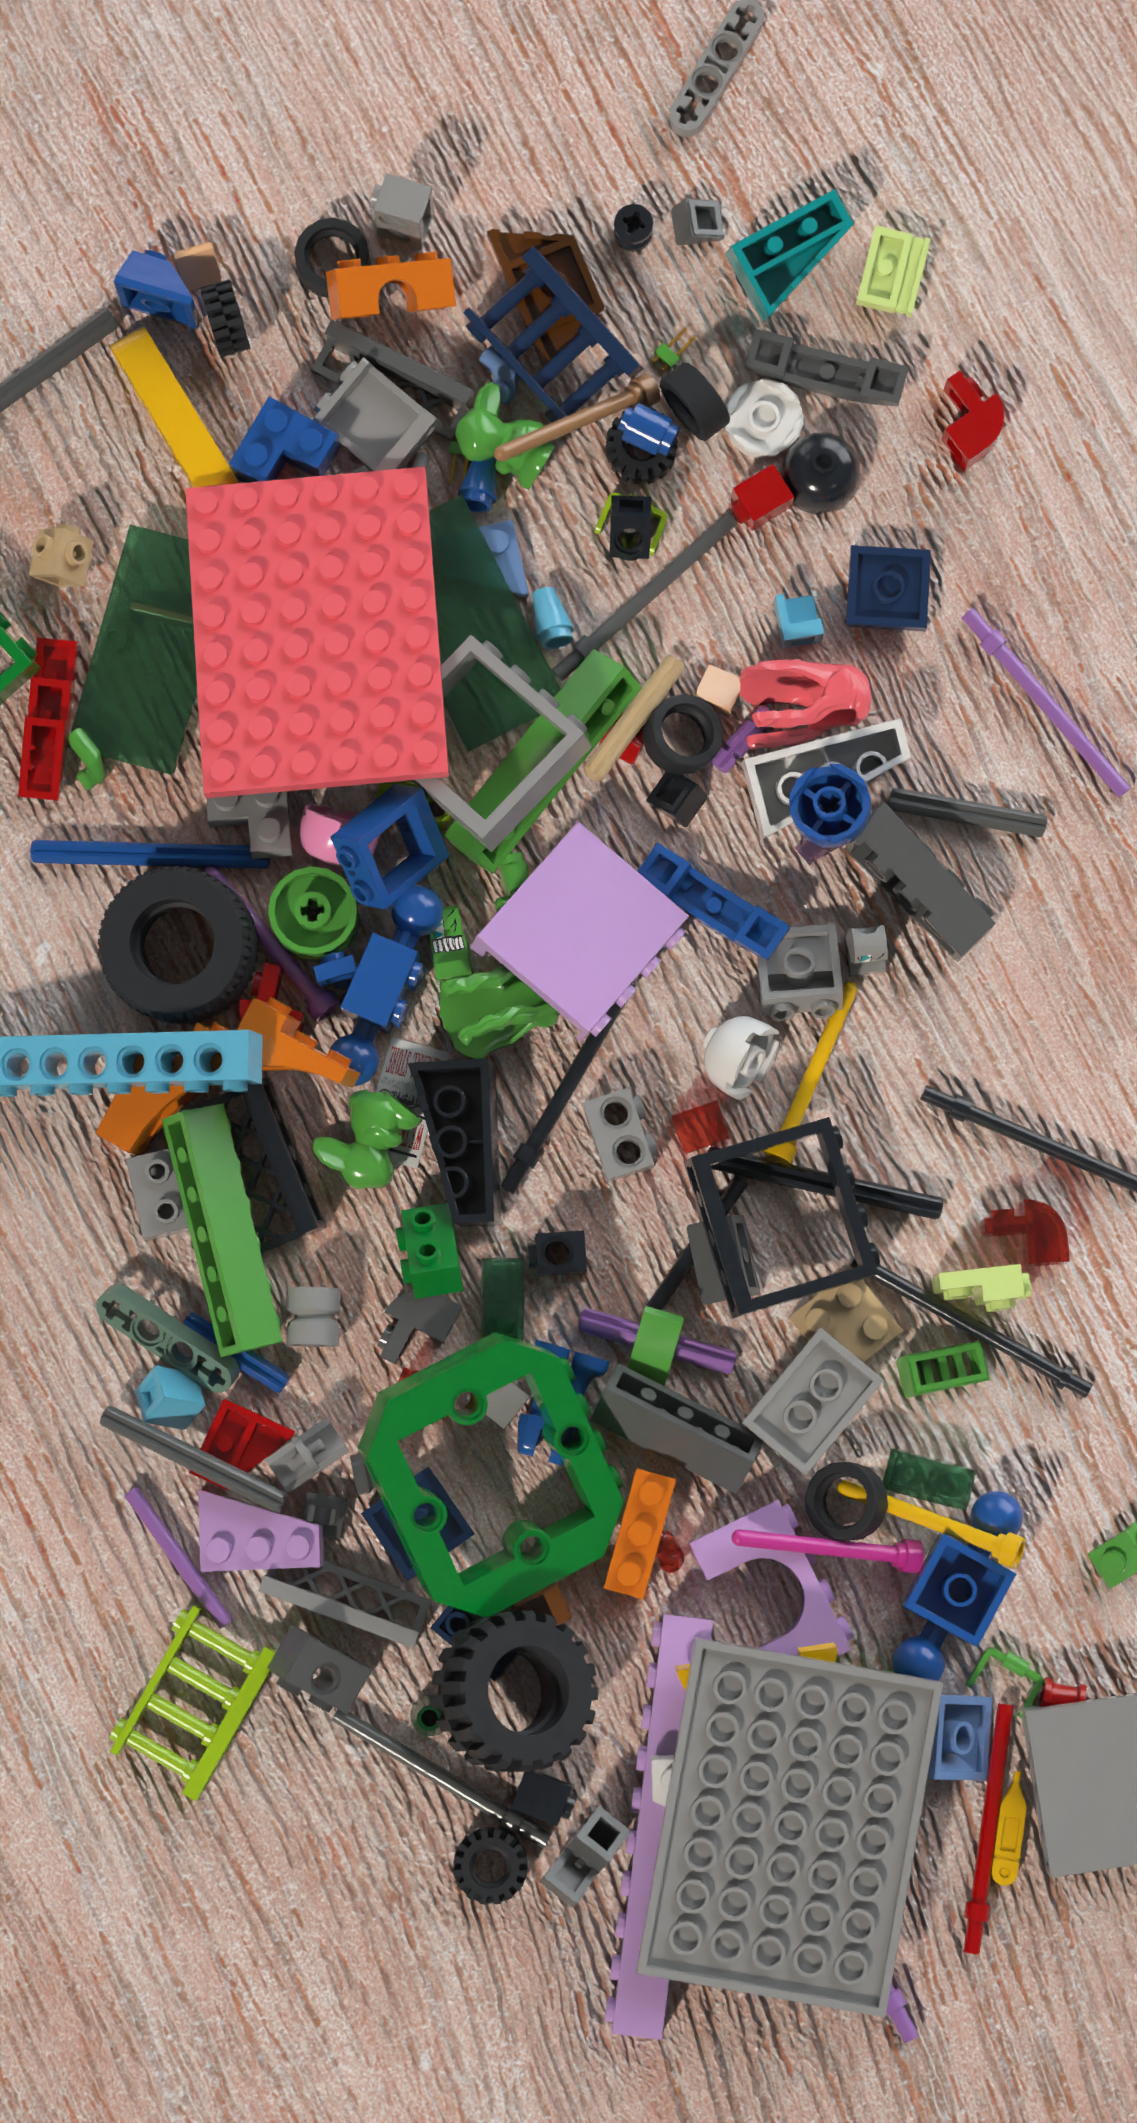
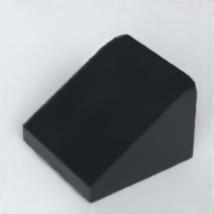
(677, 798)

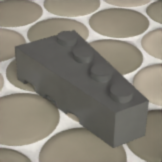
(920, 883)

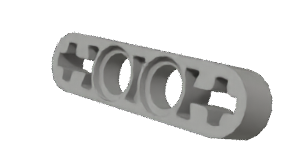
(713, 66)

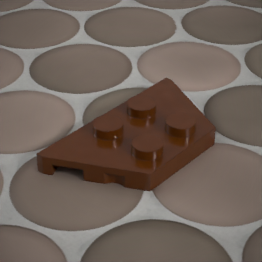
(567, 259)

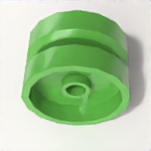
(308, 891)

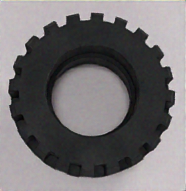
(563, 1683)

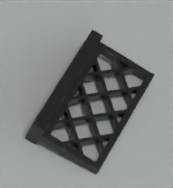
(283, 1161)

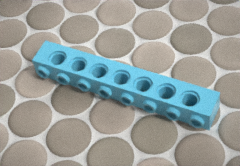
(239, 1050)

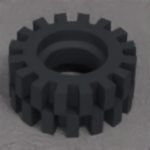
(225, 318)
(631, 467)
(485, 1891)

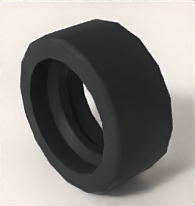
(325, 229)
(694, 401)
(706, 719)
(816, 1501)

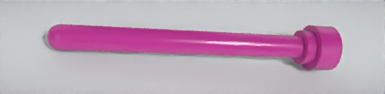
(905, 1555)

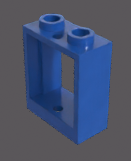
(419, 831)

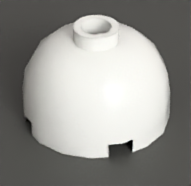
(739, 1053)

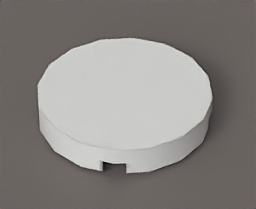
(764, 418)

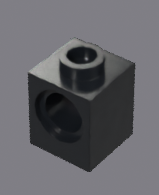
(630, 513)
(574, 1243)
(544, 1797)

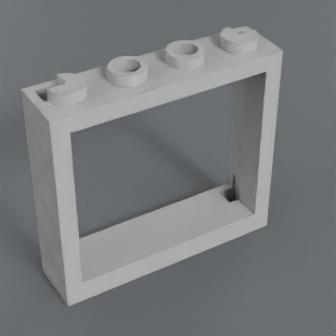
(540, 780)

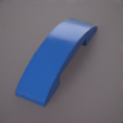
(713, 904)

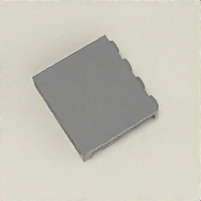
(1085, 1782)

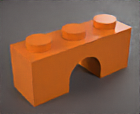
(356, 288)
(639, 1533)

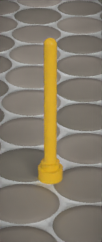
(787, 1152)
(1005, 1548)

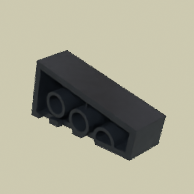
(463, 1133)

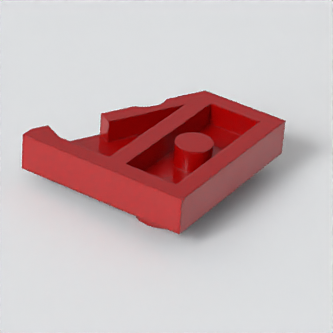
(242, 1438)

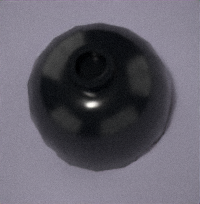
(821, 473)

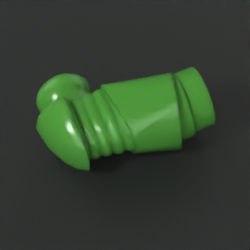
(513, 875)

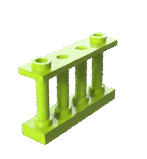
(214, 1736)

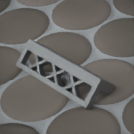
(345, 1613)

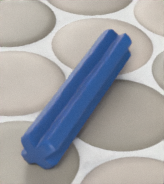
(248, 1361)

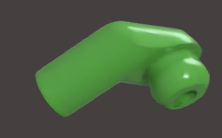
(91, 757)

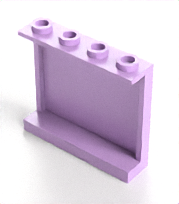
(582, 930)

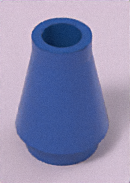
(480, 485)

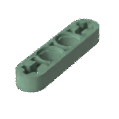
(169, 1334)

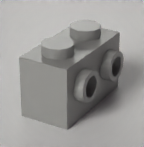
(157, 1195)

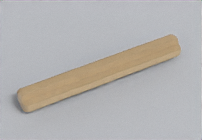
(633, 718)

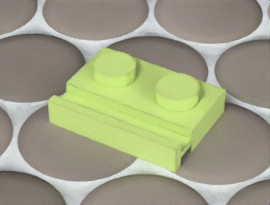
(893, 271)

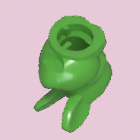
(483, 431)
(377, 1127)

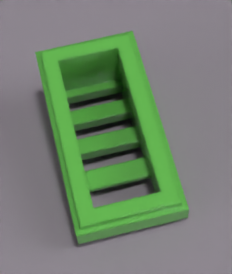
(910, 1378)

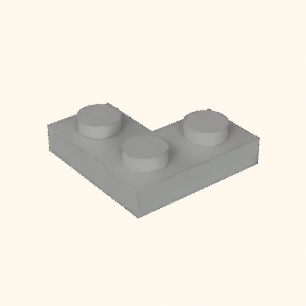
(266, 818)

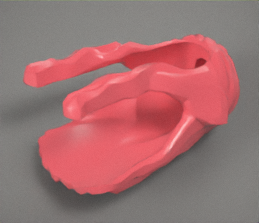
(829, 692)

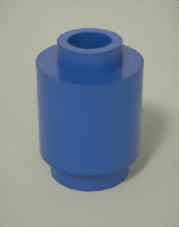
(648, 430)

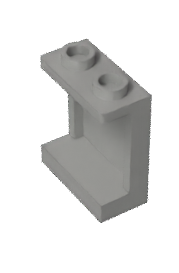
(375, 418)

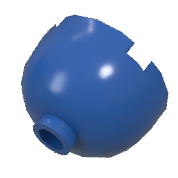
(830, 805)

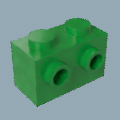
(431, 1251)

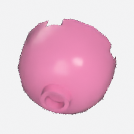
(317, 827)

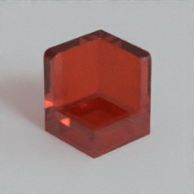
(700, 1127)

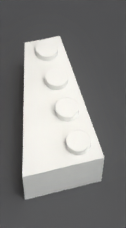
(773, 774)

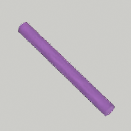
(178, 1557)

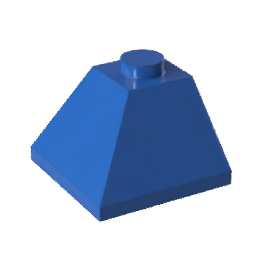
(154, 288)

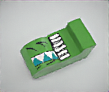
(450, 947)

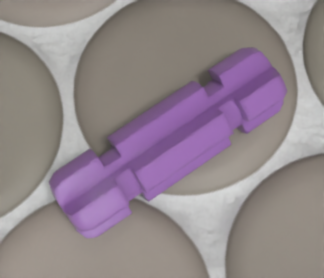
(737, 745)

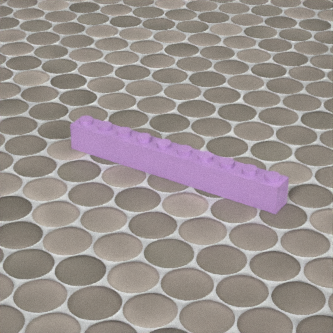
(641, 1998)

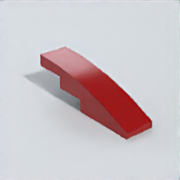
(48, 719)

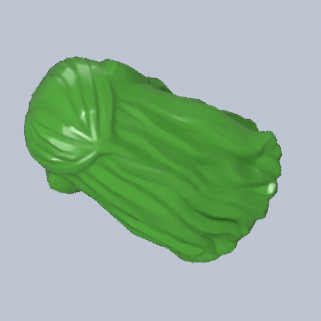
(491, 1011)

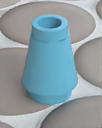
(551, 620)

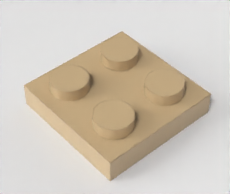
(850, 1317)

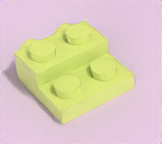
(992, 1286)

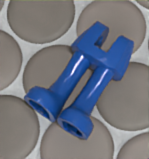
(529, 1424)

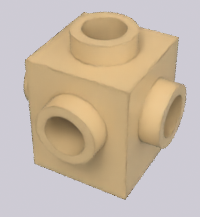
(61, 556)

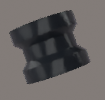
(632, 237)

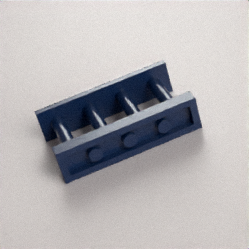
(563, 304)

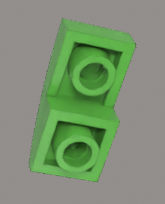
(655, 1344)

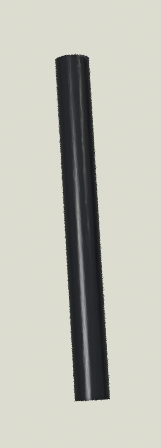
(685, 1260)

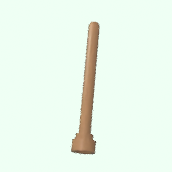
(640, 390)

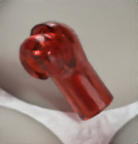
(669, 1553)

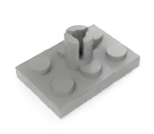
(812, 1401)

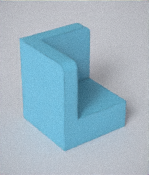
(797, 621)
(169, 1398)

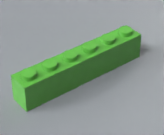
(597, 697)
(222, 1230)

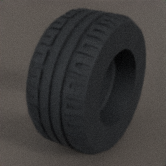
(125, 933)

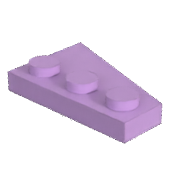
(254, 1538)

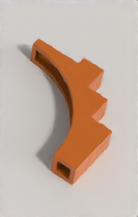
(137, 1117)

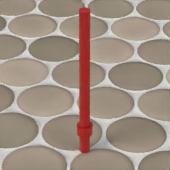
(977, 1909)

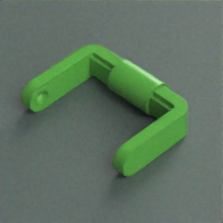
(1013, 1663)

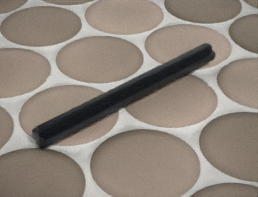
(820, 1182)

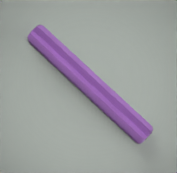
(687, 1349)

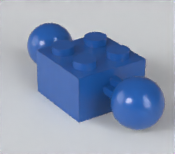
(385, 977)
(957, 1589)

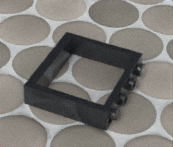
(720, 1236)

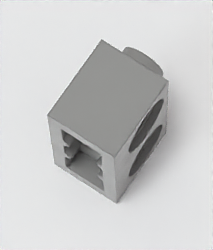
(402, 210)
(609, 1137)

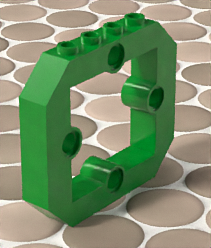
(432, 1396)

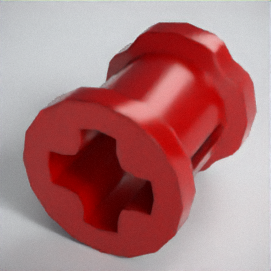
(1057, 1694)

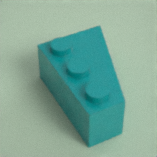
(787, 250)

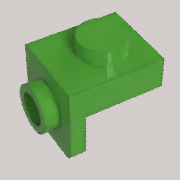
(1117, 1556)

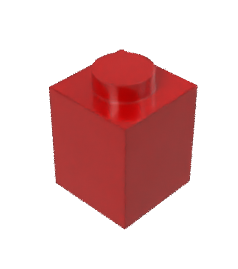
(761, 498)

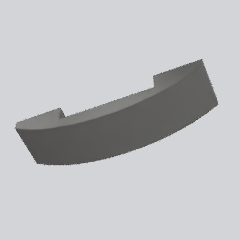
(826, 372)

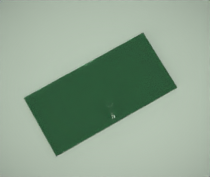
(479, 603)
(144, 657)

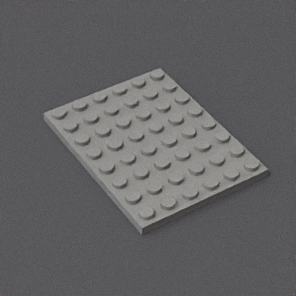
(789, 1827)

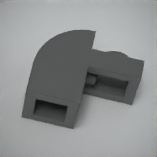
(428, 1315)
(585, 1856)

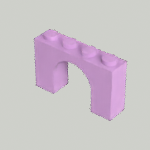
(816, 1618)

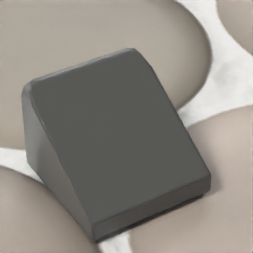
(697, 222)

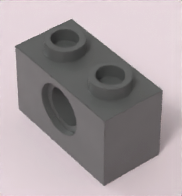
(299, 1659)

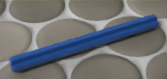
(145, 854)

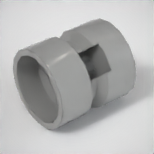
(313, 1316)

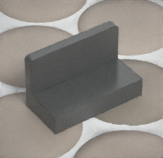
(706, 1272)

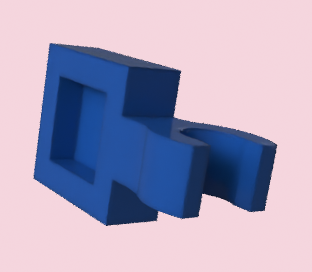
(335, 970)

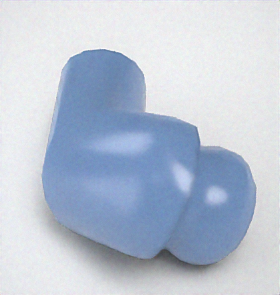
(502, 373)

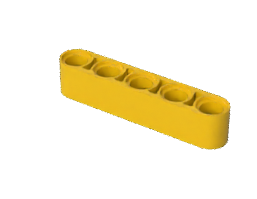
(171, 410)

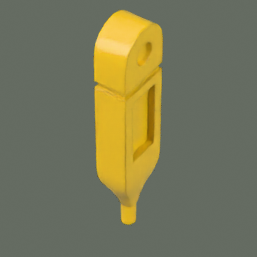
(1009, 1834)

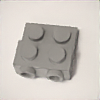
(802, 974)

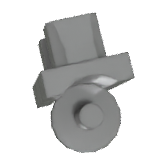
(307, 1455)

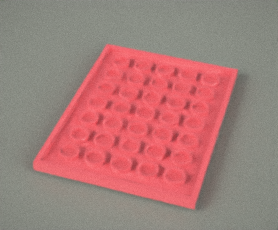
(316, 633)

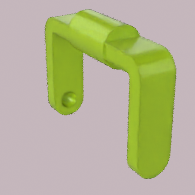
(655, 513)

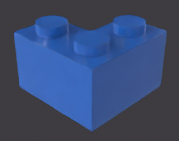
(283, 437)

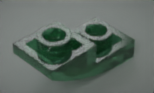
(502, 1297)
(929, 1479)

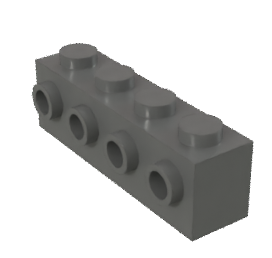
(676, 1431)

